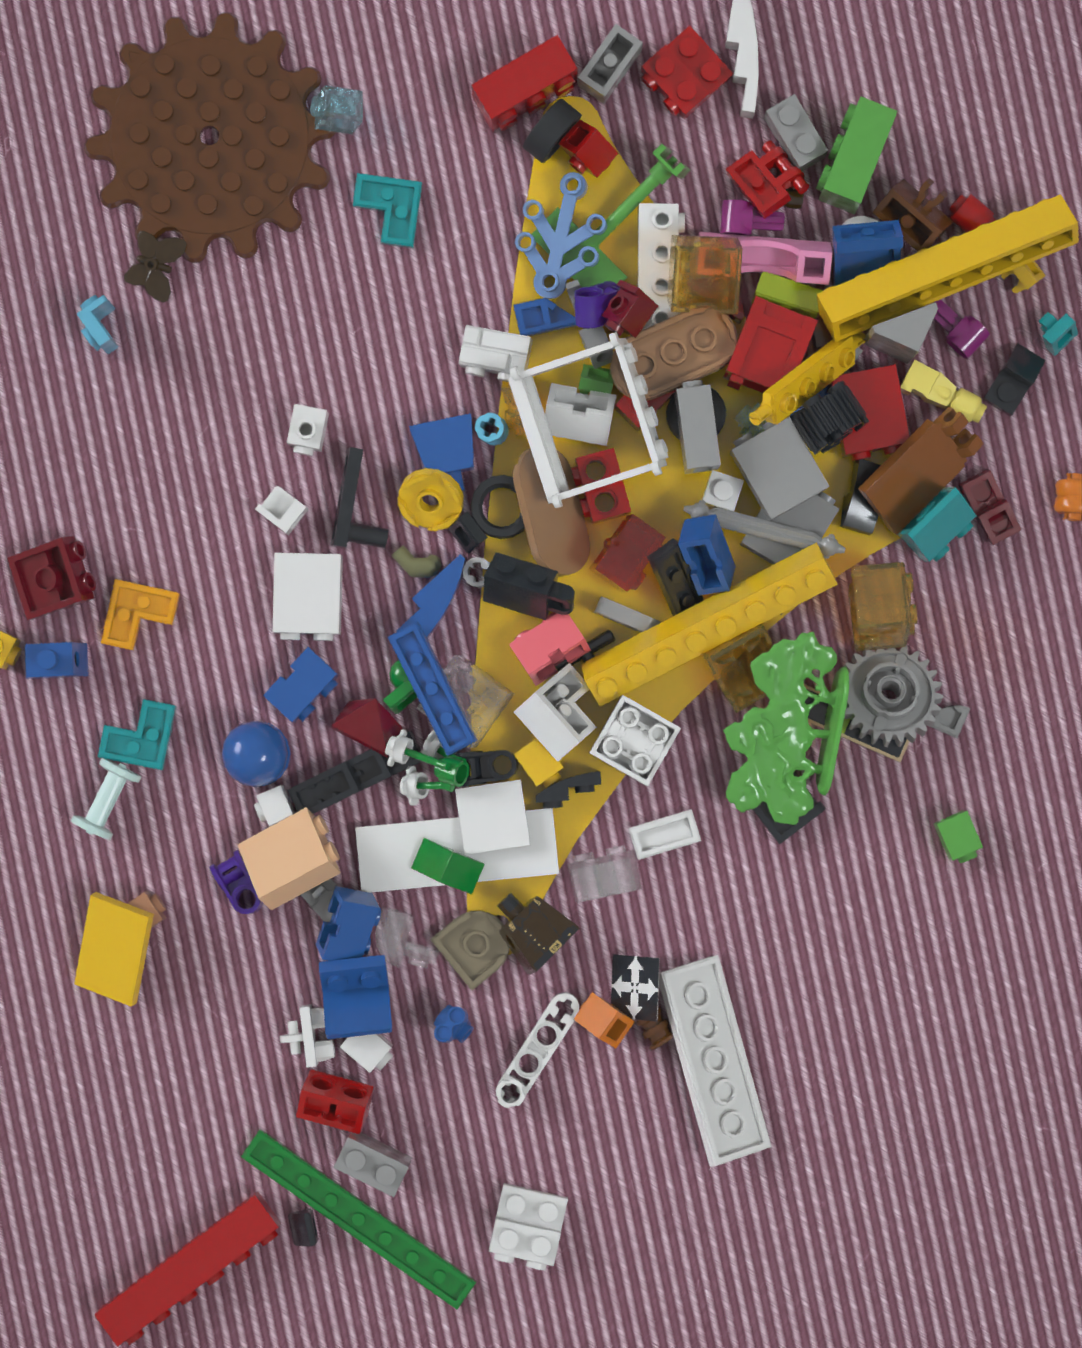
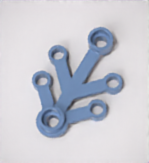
(560, 240)

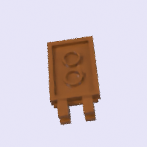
(920, 469)

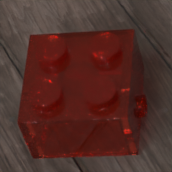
(626, 556)

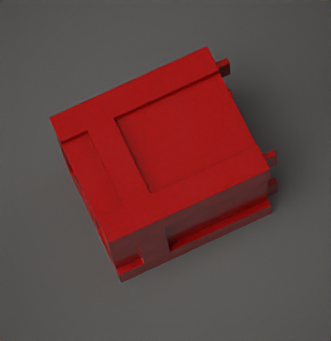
(768, 346)

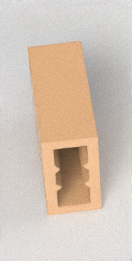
(289, 858)

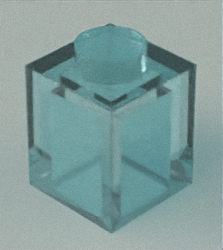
(337, 109)

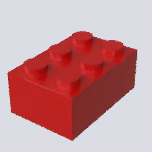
(525, 84)

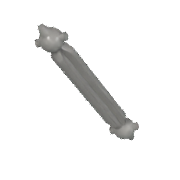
(766, 529)

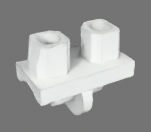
(314, 1050)

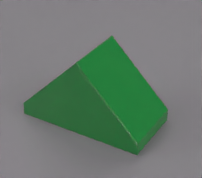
(447, 866)

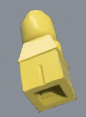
(941, 392)

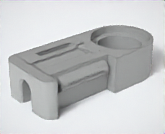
(624, 615)

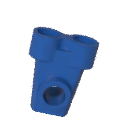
(452, 1025)

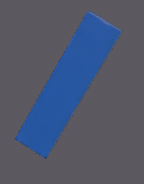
(432, 688)

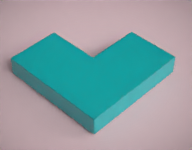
(397, 199)
(145, 746)

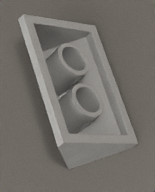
(903, 334)

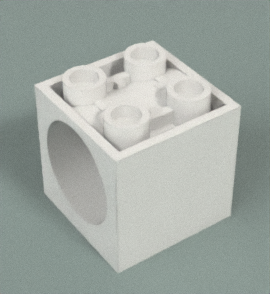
(634, 740)

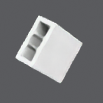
(307, 595)

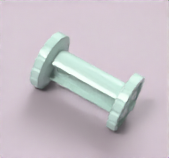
(105, 799)

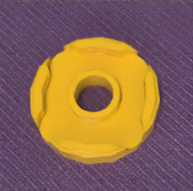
(433, 483)

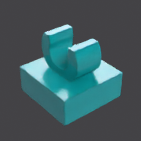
(1057, 332)

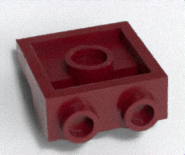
(52, 577)

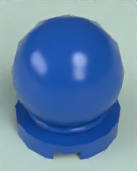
(256, 753)

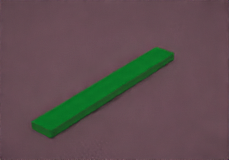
(358, 1219)

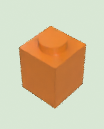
(603, 1020)

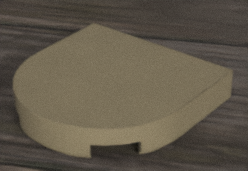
(473, 946)

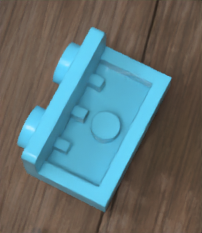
(96, 334)

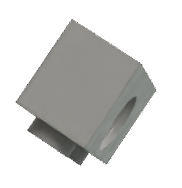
(609, 63)

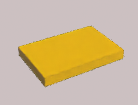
(113, 949)

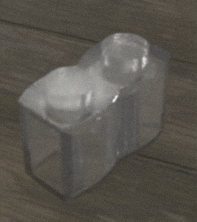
(604, 875)

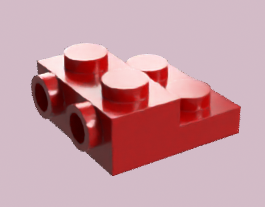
(685, 73)

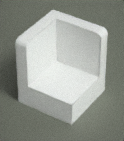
(282, 510)

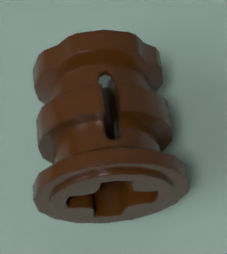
(656, 1032)

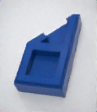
(541, 317)

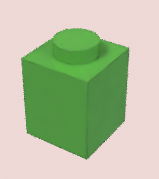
(958, 836)

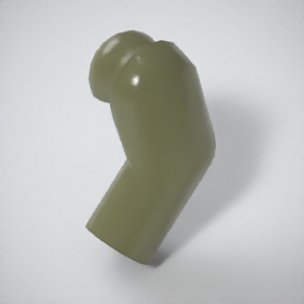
(417, 567)

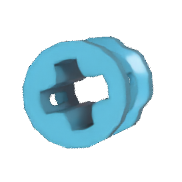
(489, 419)

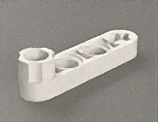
(539, 1050)

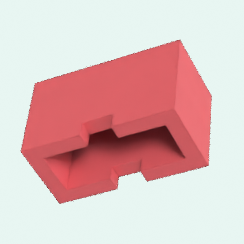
(548, 646)

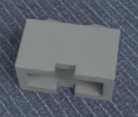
(795, 133)

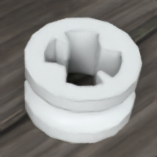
(470, 564)

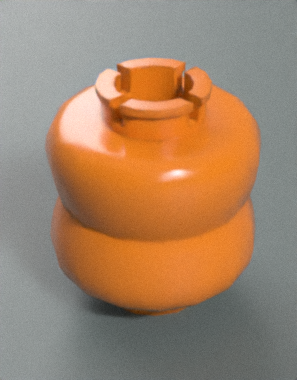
(1069, 497)

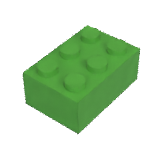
(855, 154)

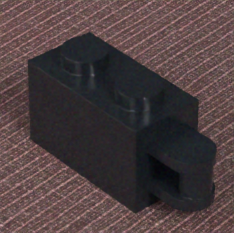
(526, 588)

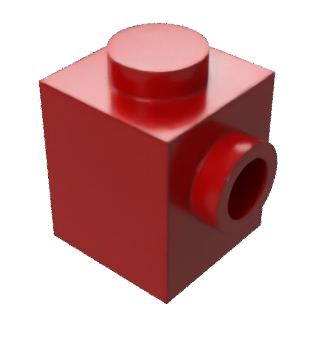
(588, 149)

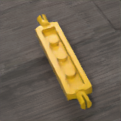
(807, 380)

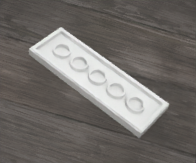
(390, 850)
(714, 1060)

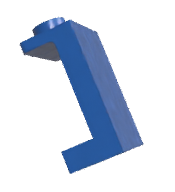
(864, 248)

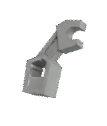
(592, 336)

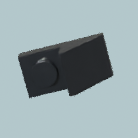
(1014, 379)

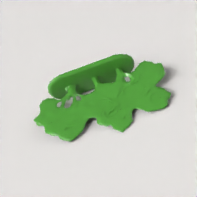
(780, 734)

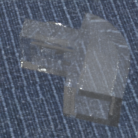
(393, 936)

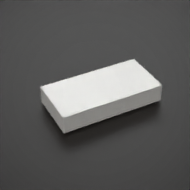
(664, 834)

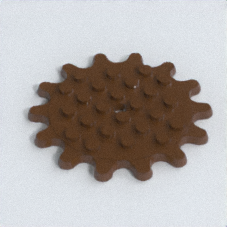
(220, 186)

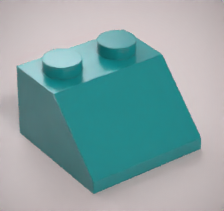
(938, 524)

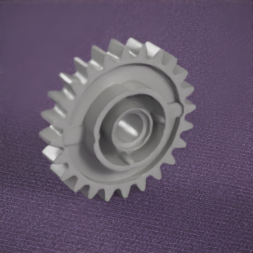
(887, 717)

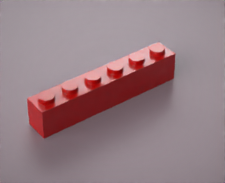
(187, 1269)

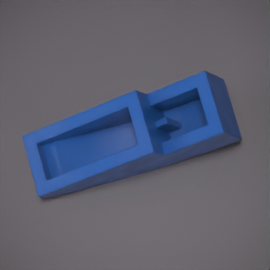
(437, 597)

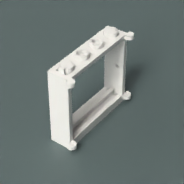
(540, 436)

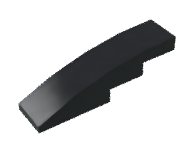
(347, 779)

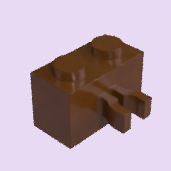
(918, 217)

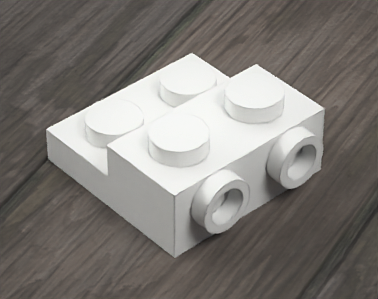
(527, 1226)

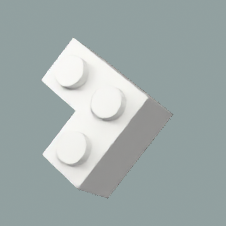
(555, 715)

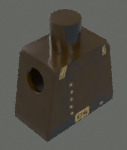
(534, 931)

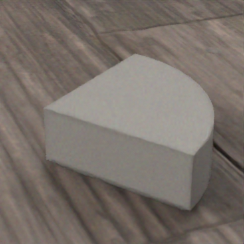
(951, 720)

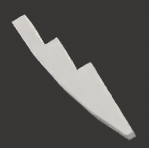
(743, 37)

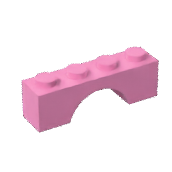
(795, 259)

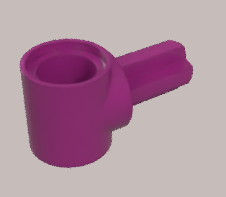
(741, 219)
(964, 334)

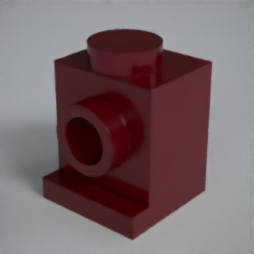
(628, 310)

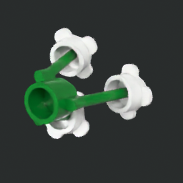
(450, 769)

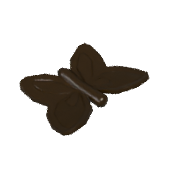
(152, 263)

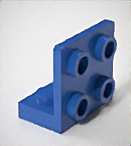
(356, 997)

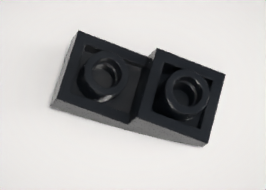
(856, 511)
(558, 792)

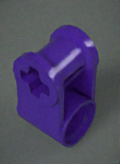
(592, 302)
(235, 882)

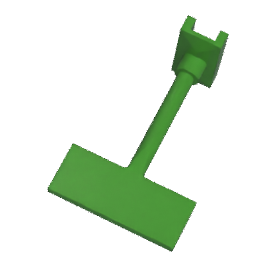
(605, 268)

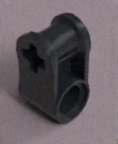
(483, 766)

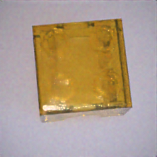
(704, 273)
(881, 606)
(732, 670)

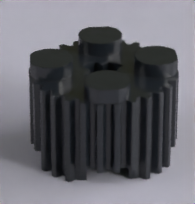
(829, 418)

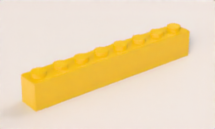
(948, 267)
(708, 624)

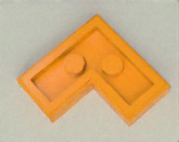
(132, 603)

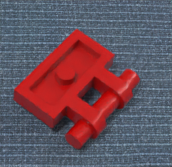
(760, 185)

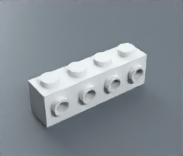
(655, 229)

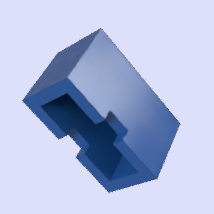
(707, 554)
(303, 686)
(350, 925)

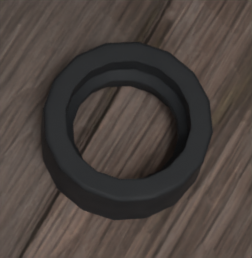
(550, 130)
(479, 494)

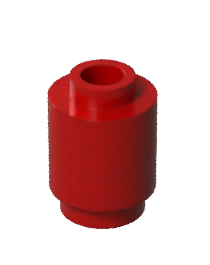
(970, 213)

